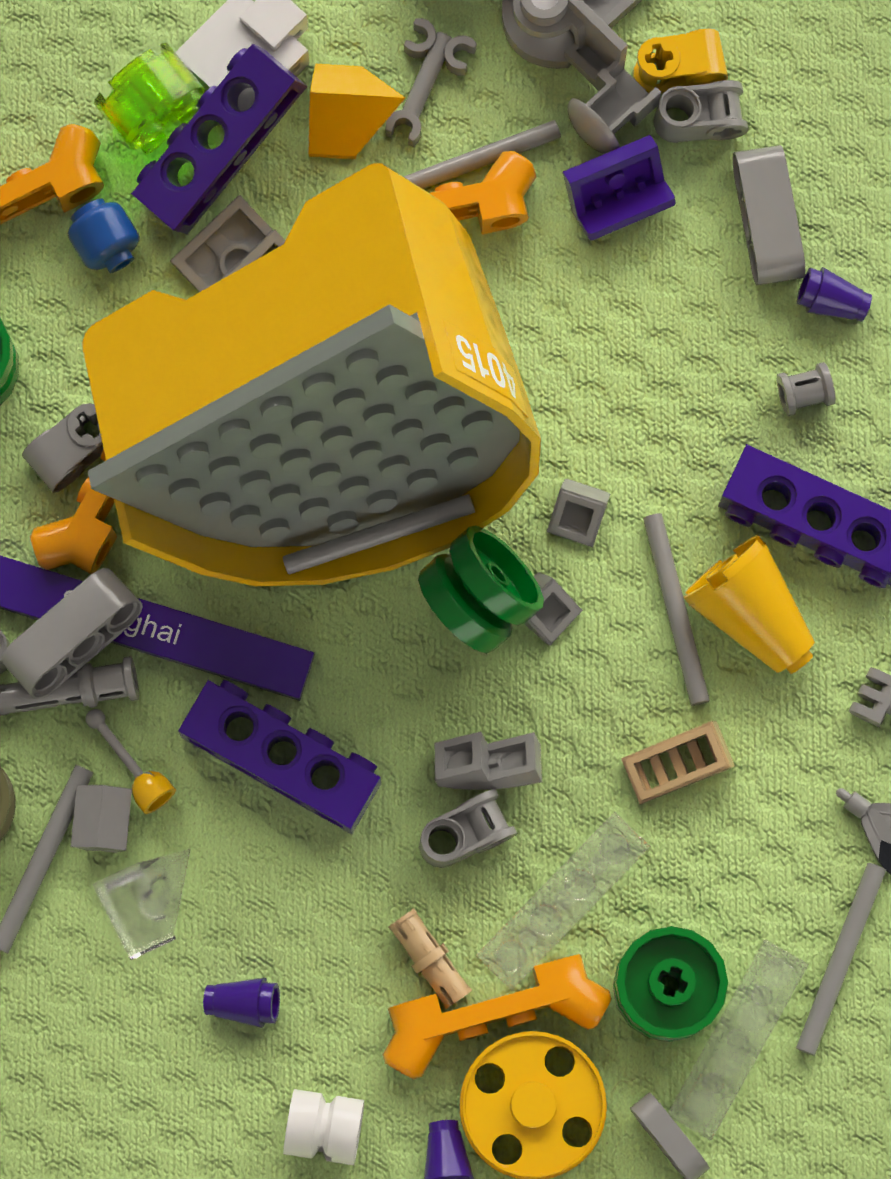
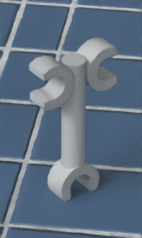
(436, 50)

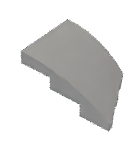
(226, 245)

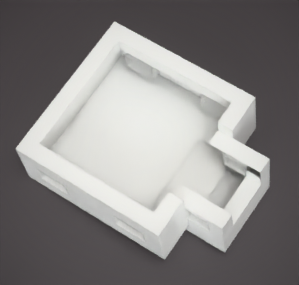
(237, 25)

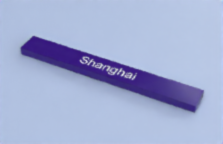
(171, 634)

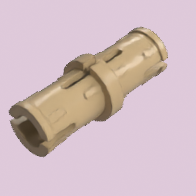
(430, 958)

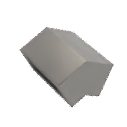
(101, 818)

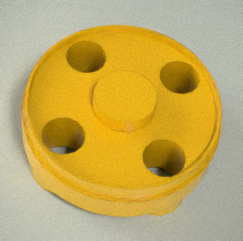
(533, 1105)

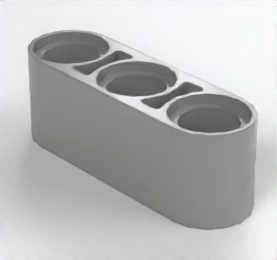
(768, 215)
(71, 633)

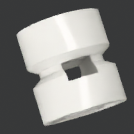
(323, 1127)

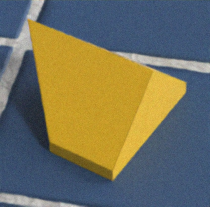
(347, 109)

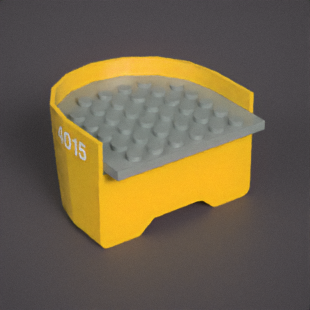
(315, 395)

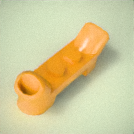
(66, 176)
(497, 199)
(80, 538)
(422, 1025)

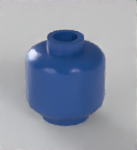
(103, 235)

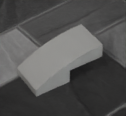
(479, 765)

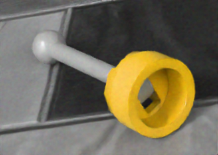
(149, 788)

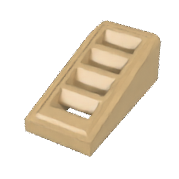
(717, 745)

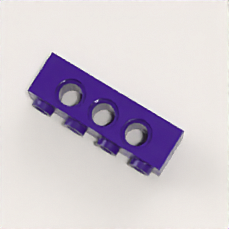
(244, 132)
(805, 493)
(207, 727)

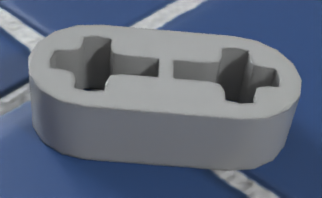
(669, 1137)

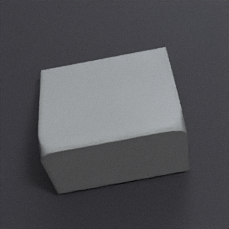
(578, 512)
(556, 613)

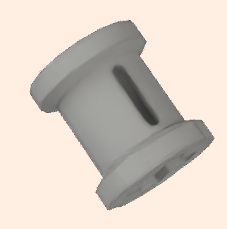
(805, 389)

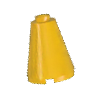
(754, 607)

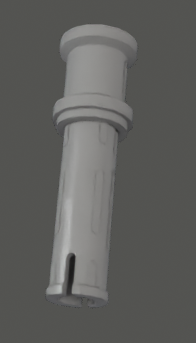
(85, 686)

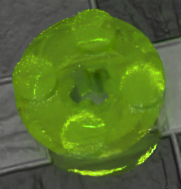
(150, 98)

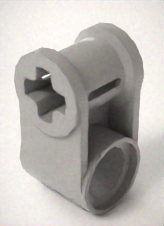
(711, 111)
(65, 449)
(468, 829)

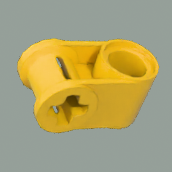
(682, 60)

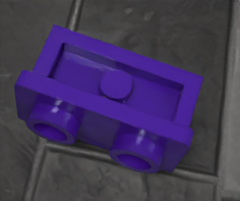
(618, 188)

